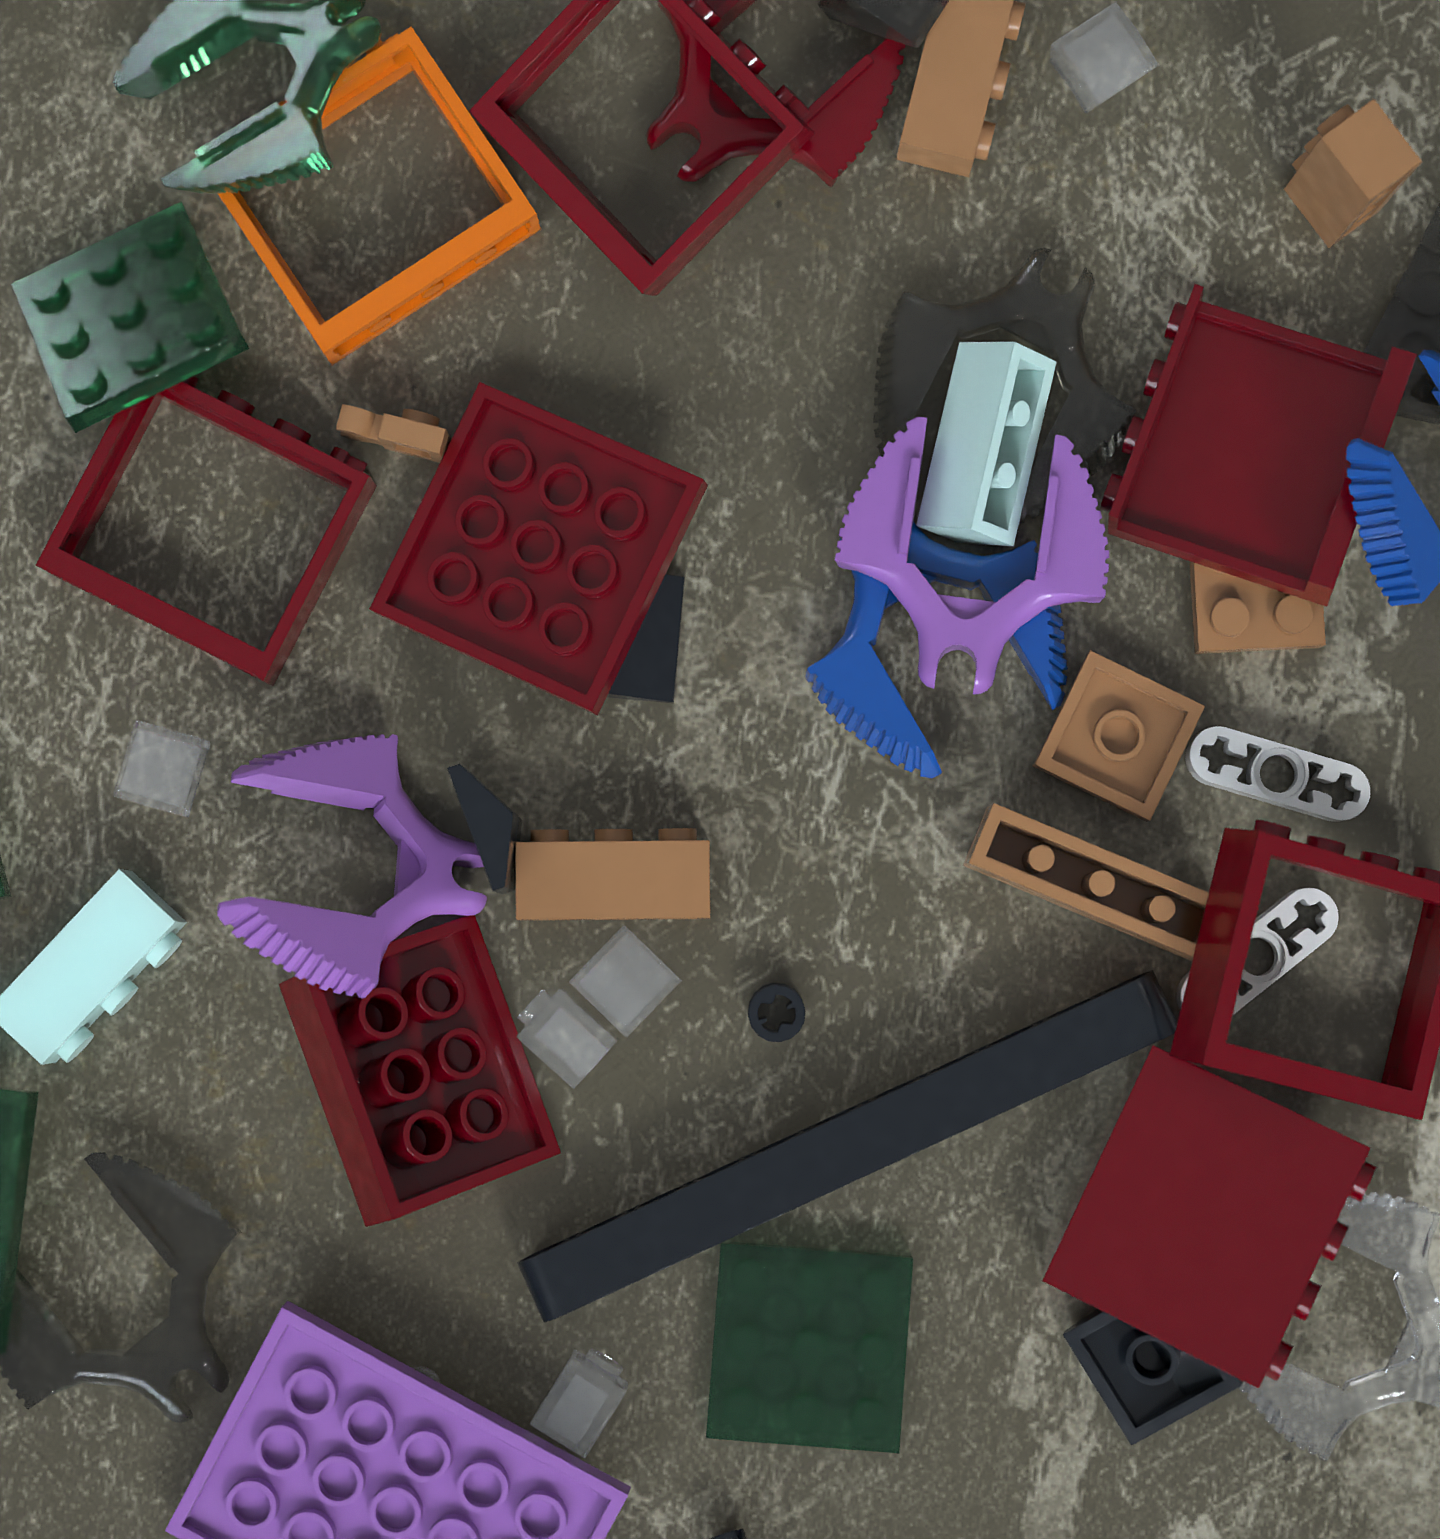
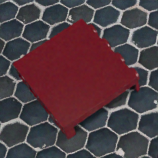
(1251, 448)
(1210, 1217)

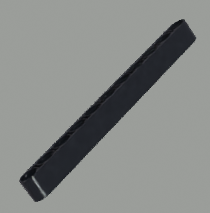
(848, 1146)

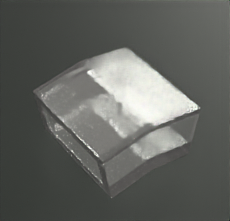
(1101, 57)
(161, 768)
(625, 981)

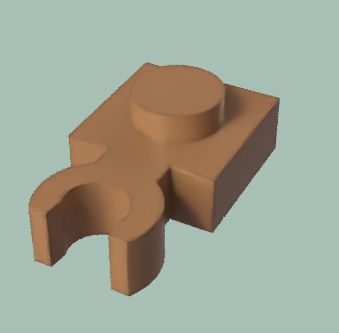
(411, 434)

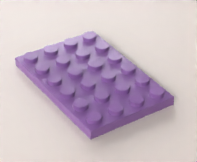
(367, 1448)

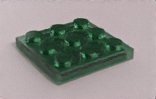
(129, 317)
(809, 1347)

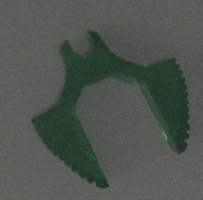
(279, 139)

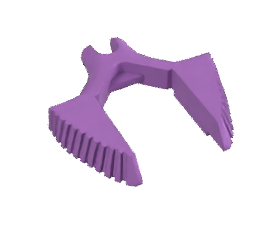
(1067, 565)
(336, 946)

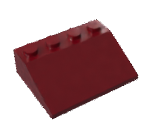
(422, 1074)

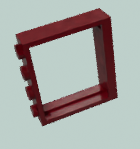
(498, 115)
(234, 416)
(1224, 949)

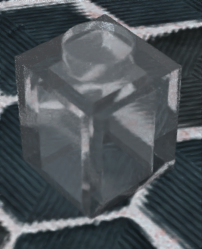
(565, 1035)
(581, 1400)

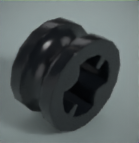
(786, 1029)

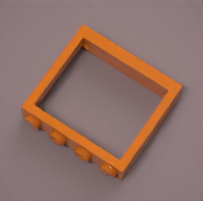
(441, 268)

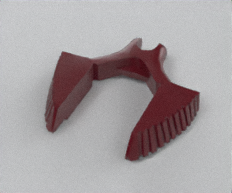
(839, 117)

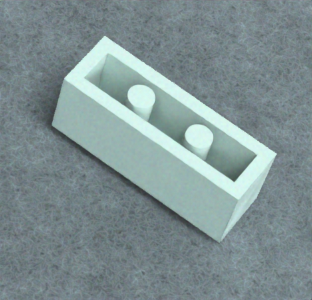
(986, 443)
(89, 968)

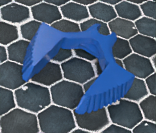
(1392, 519)
(859, 687)

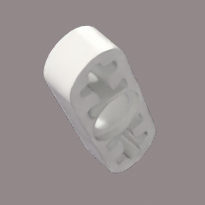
(1317, 803)
(1304, 940)

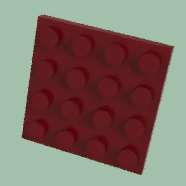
(539, 547)

